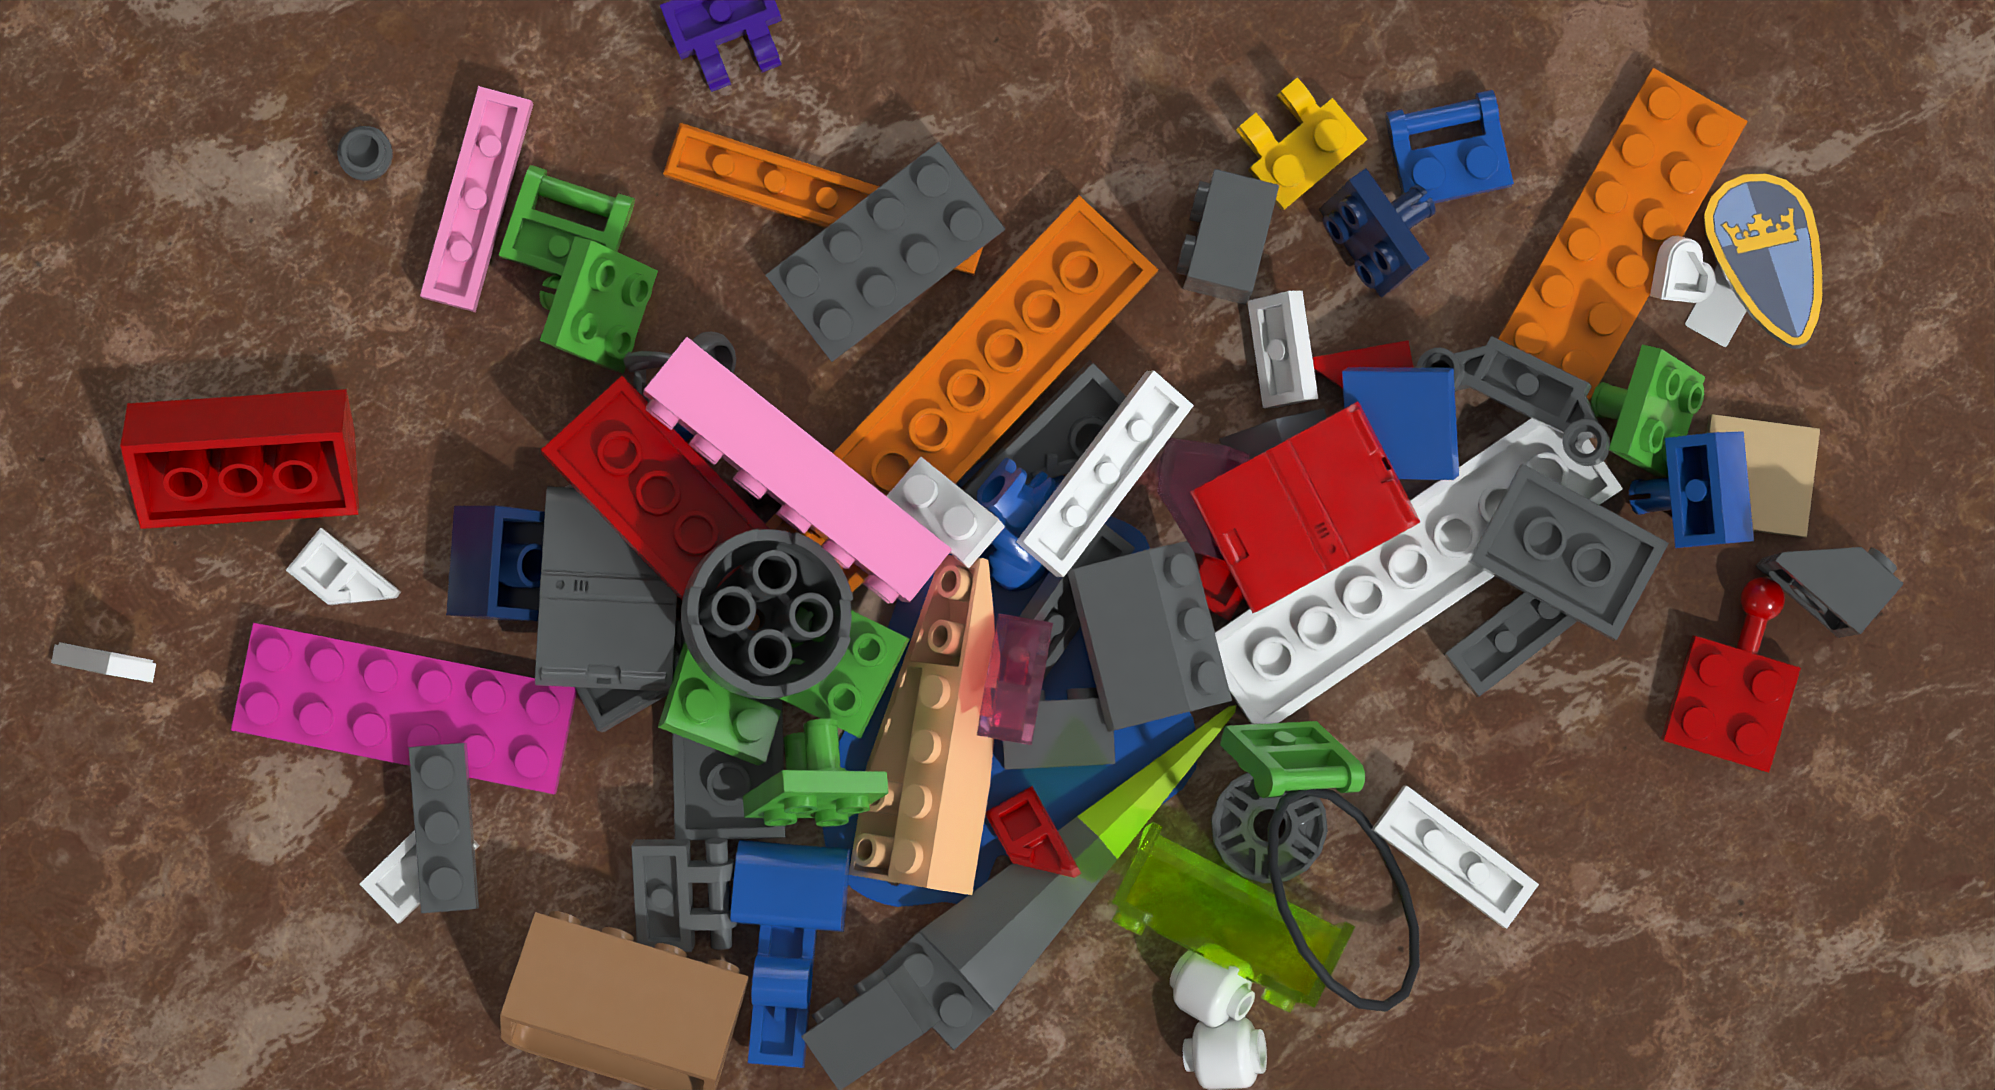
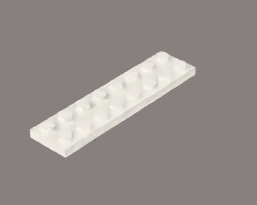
(1361, 609)

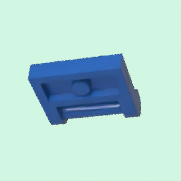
(1454, 167)

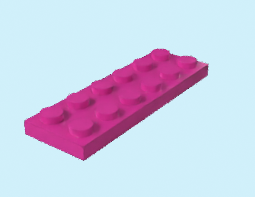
(391, 700)

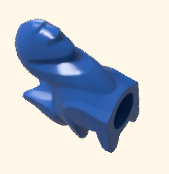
(1015, 506)

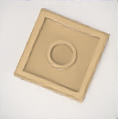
(1779, 472)

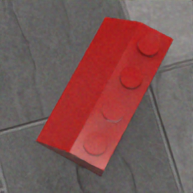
(241, 458)

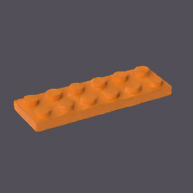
(1610, 240)

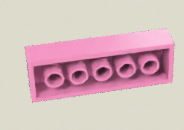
(795, 471)

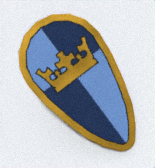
(1768, 253)

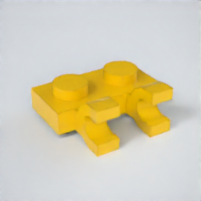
(1308, 151)

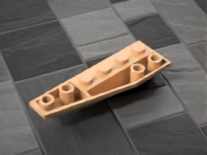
(929, 743)

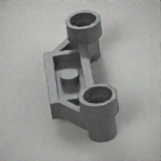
(1529, 388)

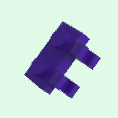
(705, 24)

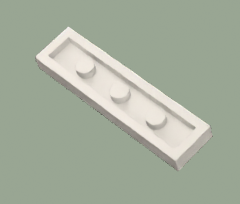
(1104, 473)

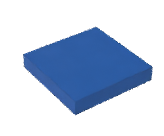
(1410, 416)

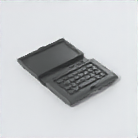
(599, 605)

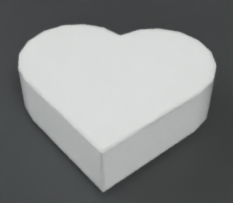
(1681, 272)

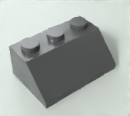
(1149, 635)

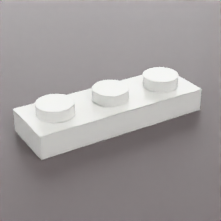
(1455, 856)

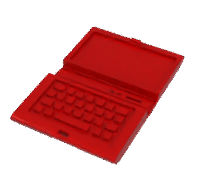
(1305, 507)

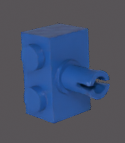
(1703, 489)

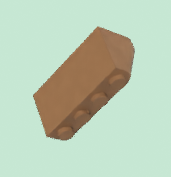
(621, 1006)

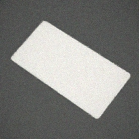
(1719, 314)

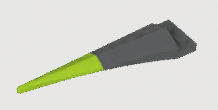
(991, 938)

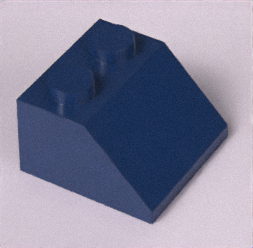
(495, 563)

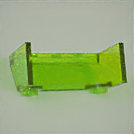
(1224, 919)

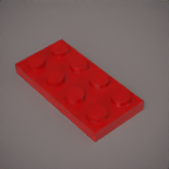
(648, 484)

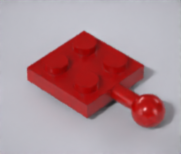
(1732, 697)

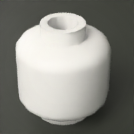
(1210, 990)
(1226, 1054)

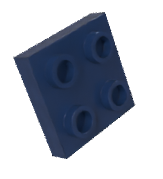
(1377, 230)

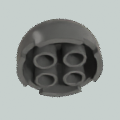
(774, 580)

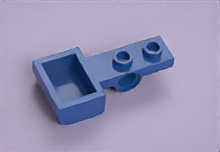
(791, 896)

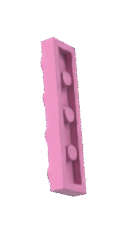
(476, 199)

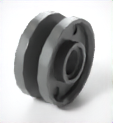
(1245, 852)

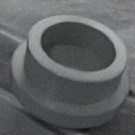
(365, 153)

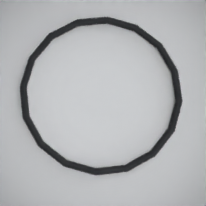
(1306, 953)

